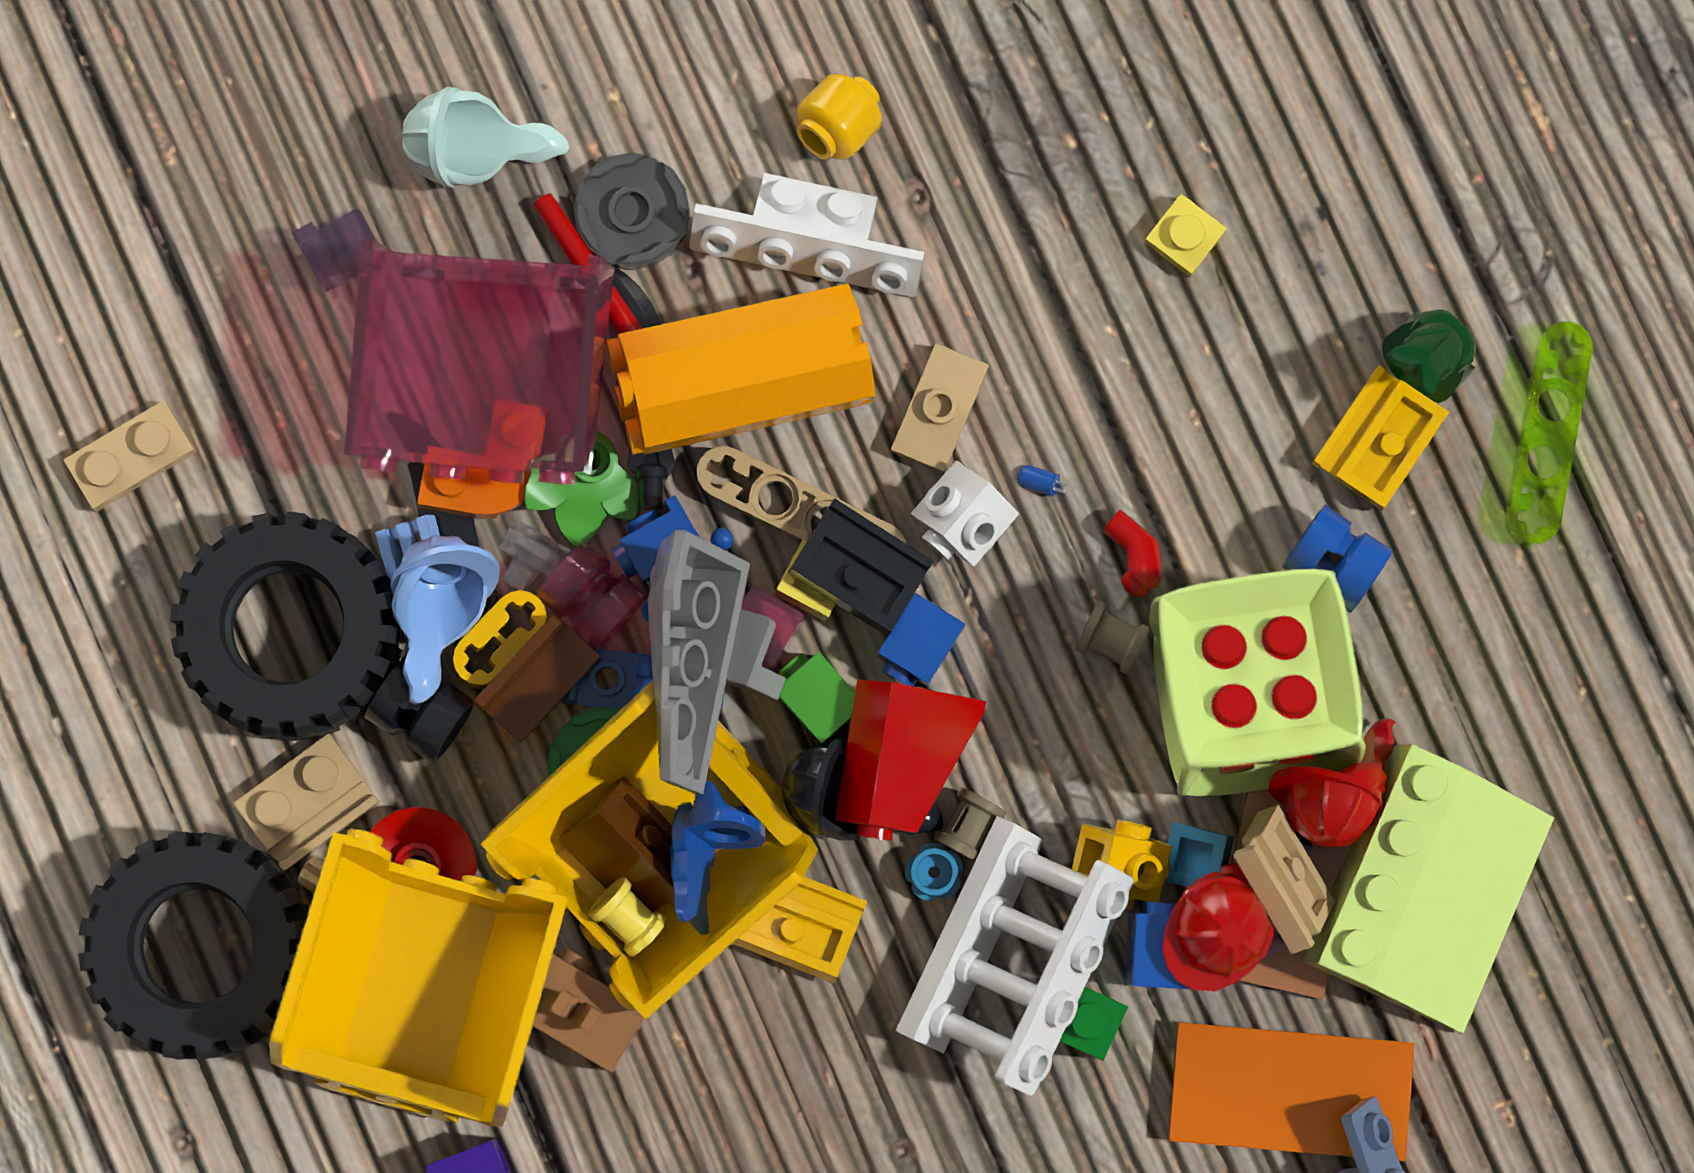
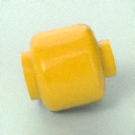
(838, 116)

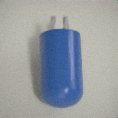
(1040, 480)

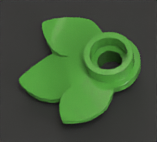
(584, 506)

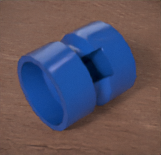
(1360, 561)

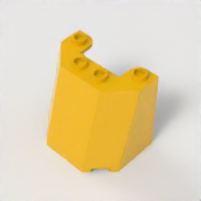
(741, 880)
(416, 983)

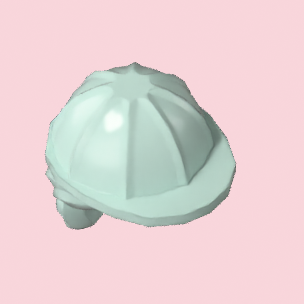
(466, 139)

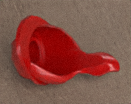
(1334, 805)
(1216, 931)

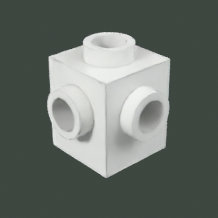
(963, 515)

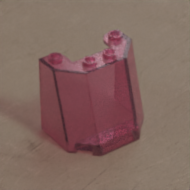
(477, 364)

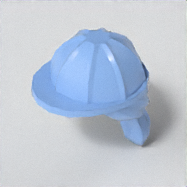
(438, 600)

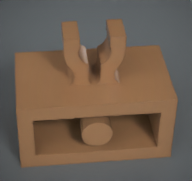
(584, 1012)

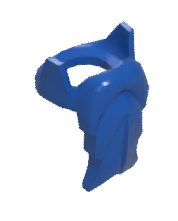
(695, 836)

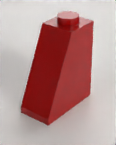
(900, 754)

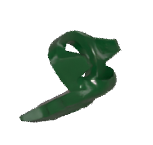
(1433, 350)

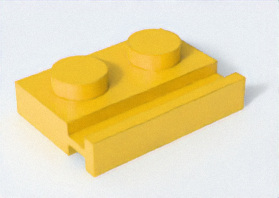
(1380, 437)
(807, 929)

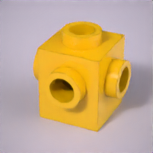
(1128, 850)

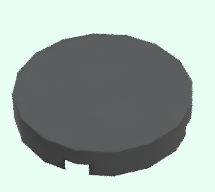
(632, 211)

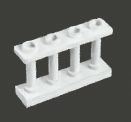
(971, 934)

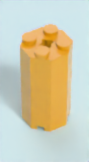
(741, 369)

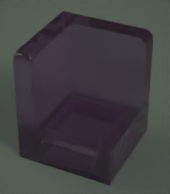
(334, 248)

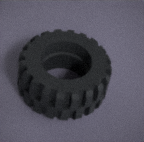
(222, 581)
(118, 931)

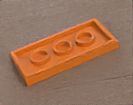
(1283, 1088)

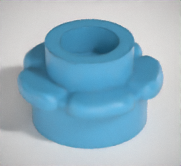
(934, 856)

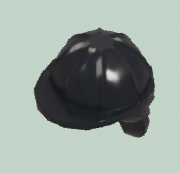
(813, 790)

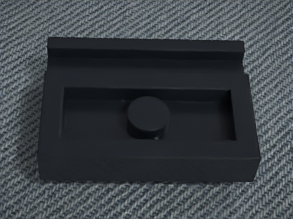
(860, 567)

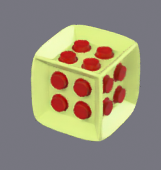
(1256, 680)

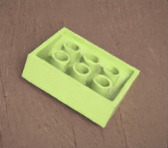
(1430, 888)

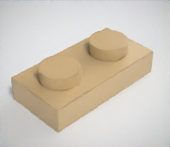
(130, 455)

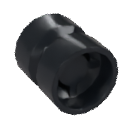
(427, 725)

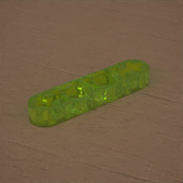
(1556, 435)

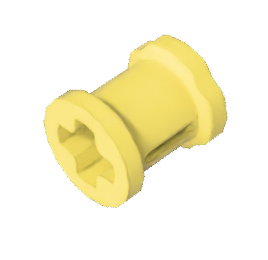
(627, 917)

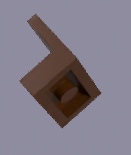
(537, 678)
(625, 840)

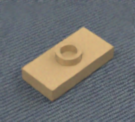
(939, 408)

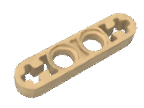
(805, 503)

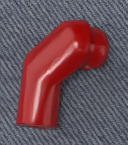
(1142, 554)

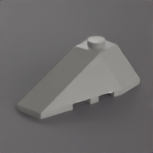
(692, 636)

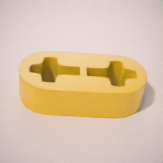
(488, 629)

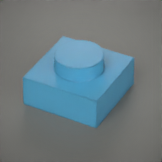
(1196, 853)

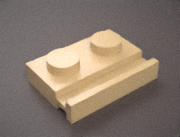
(306, 802)
(1284, 879)

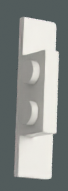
(809, 233)

